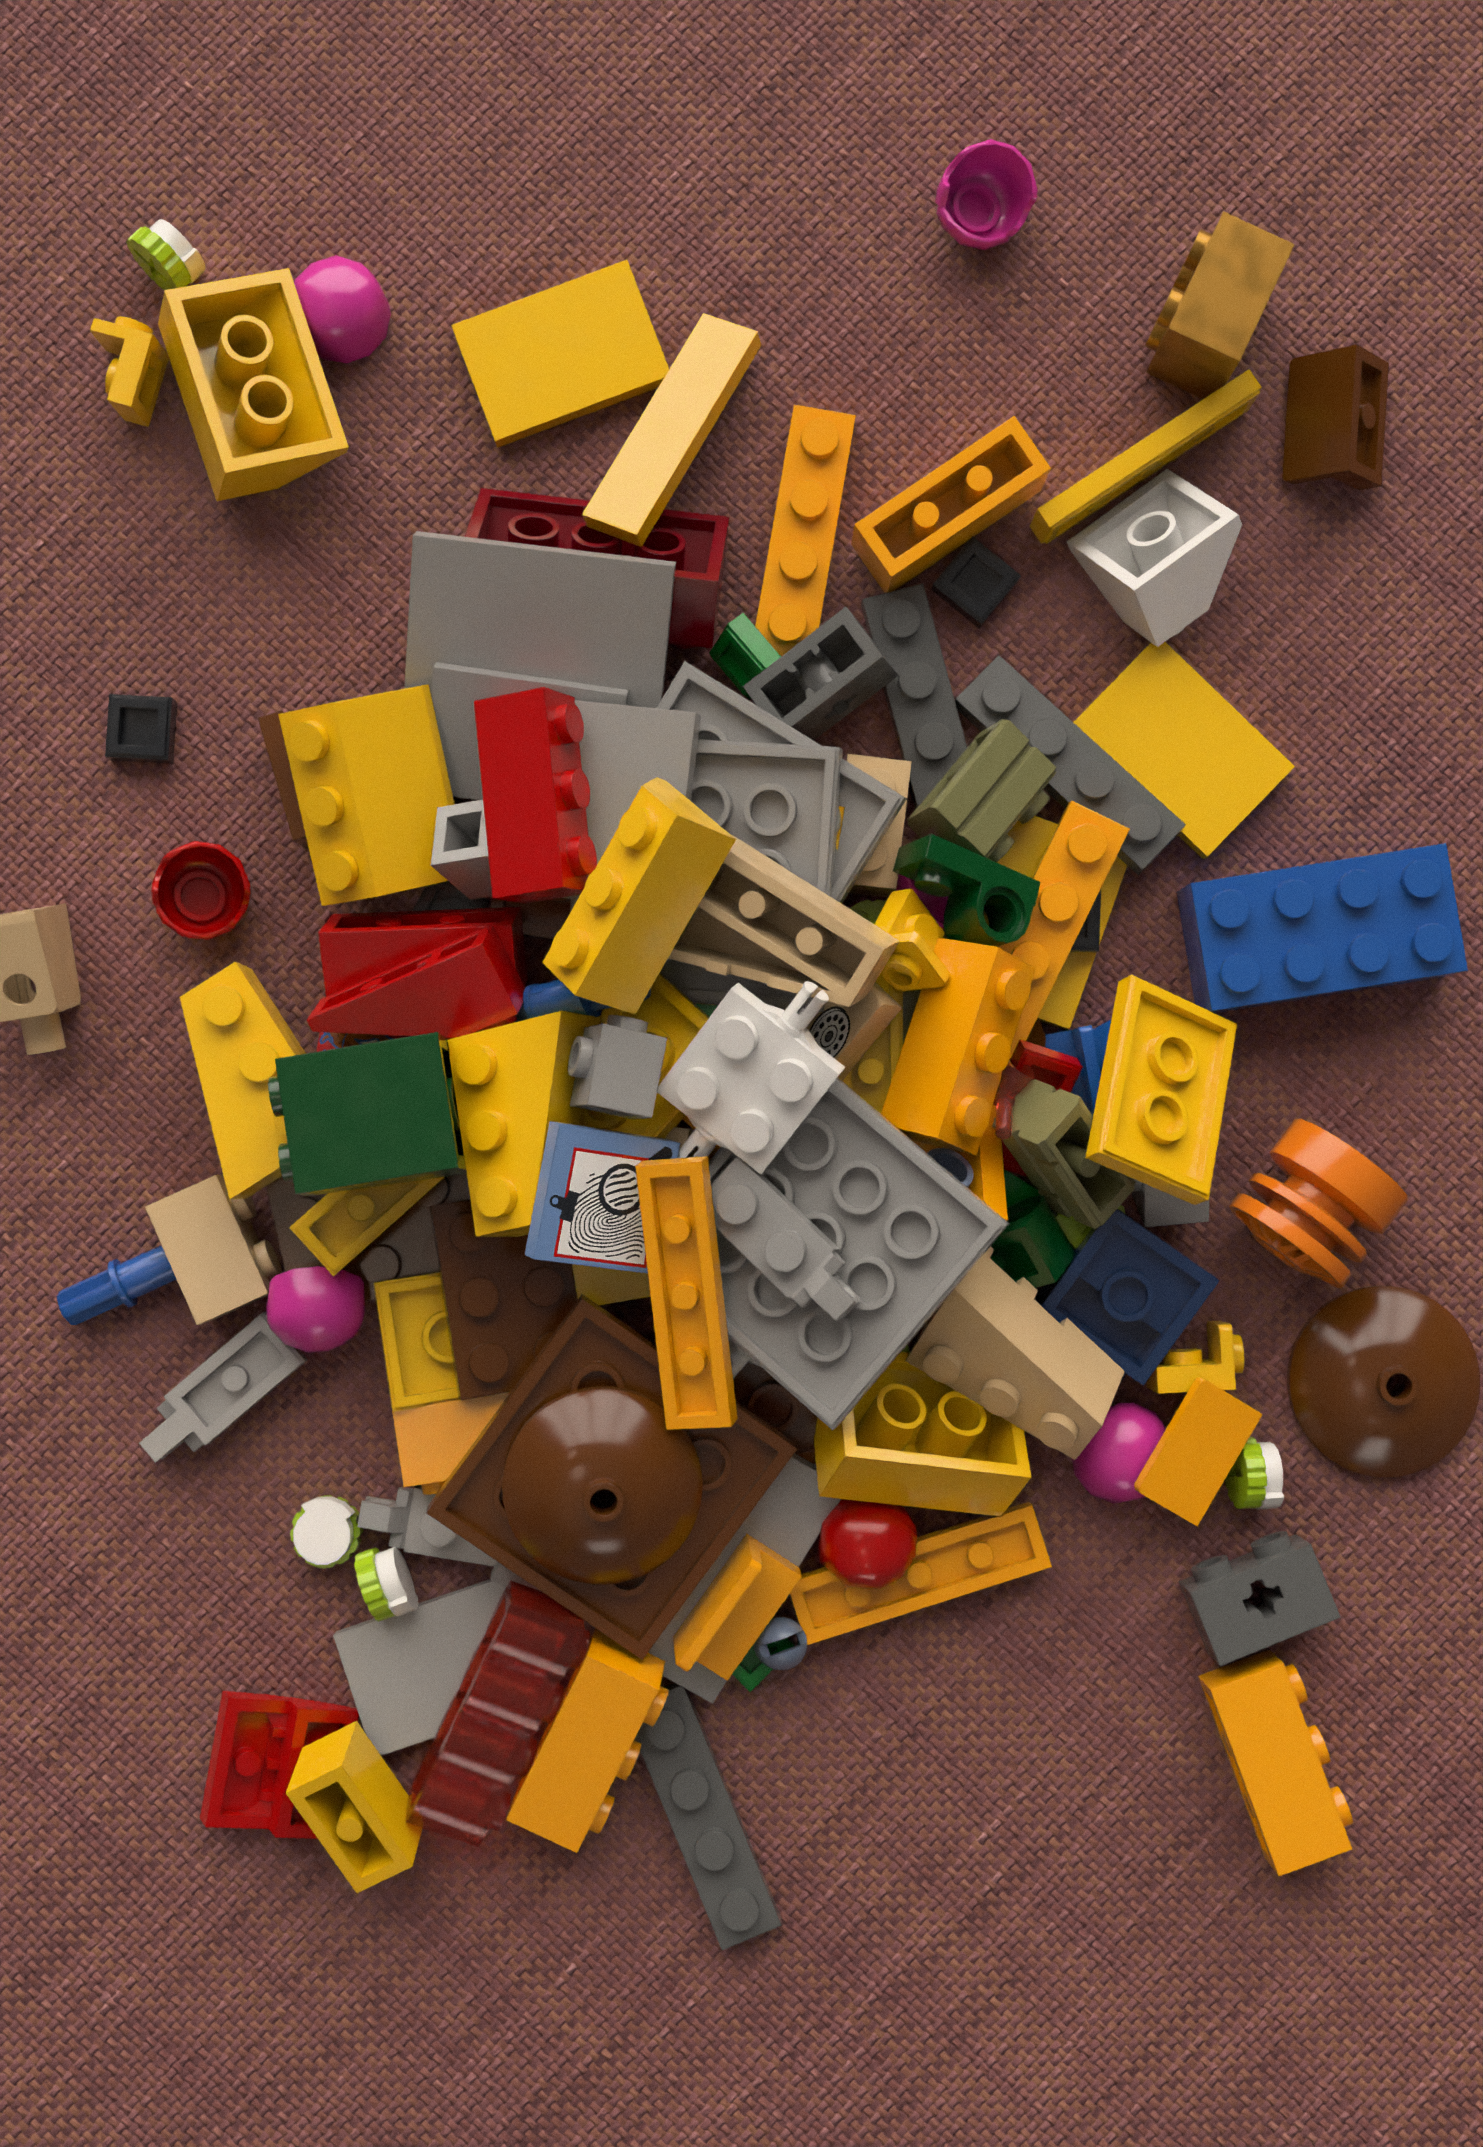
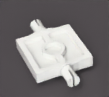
(751, 1076)

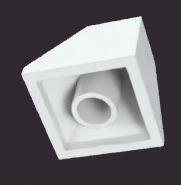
(1159, 555)

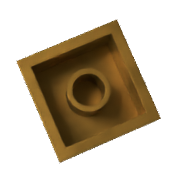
(1216, 305)

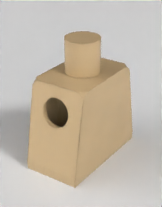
(40, 949)

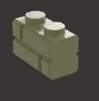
(987, 792)
(1051, 1148)

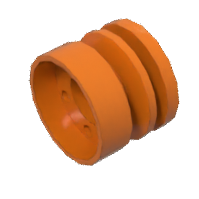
(1318, 1203)

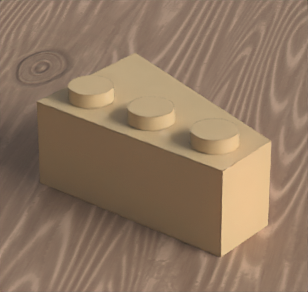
(782, 932)
(1018, 1359)

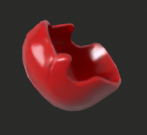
(200, 890)
(867, 1543)

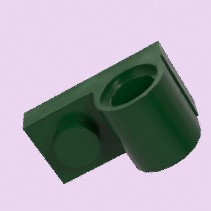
(971, 887)
(1033, 1243)

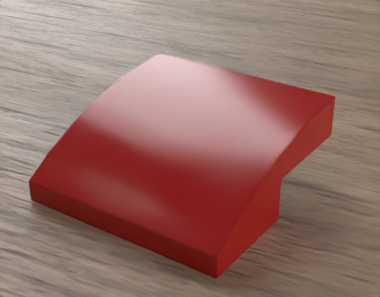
(255, 1758)

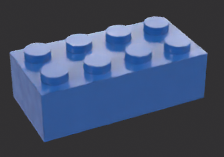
(1322, 929)

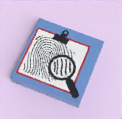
(590, 1197)

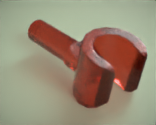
(1010, 1085)

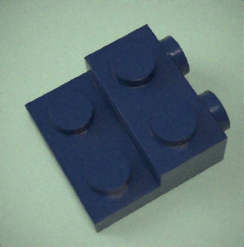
(1129, 1293)

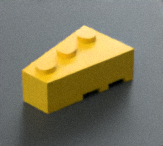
(235, 1048)
(506, 1094)

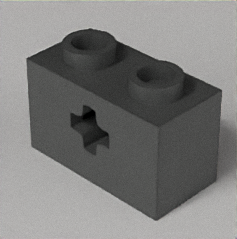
(823, 676)
(1291, 1603)

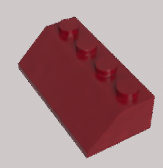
(687, 538)

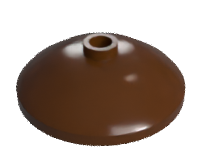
(1342, 1374)
(591, 1444)

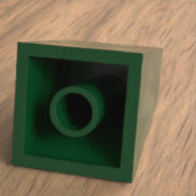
(368, 1115)

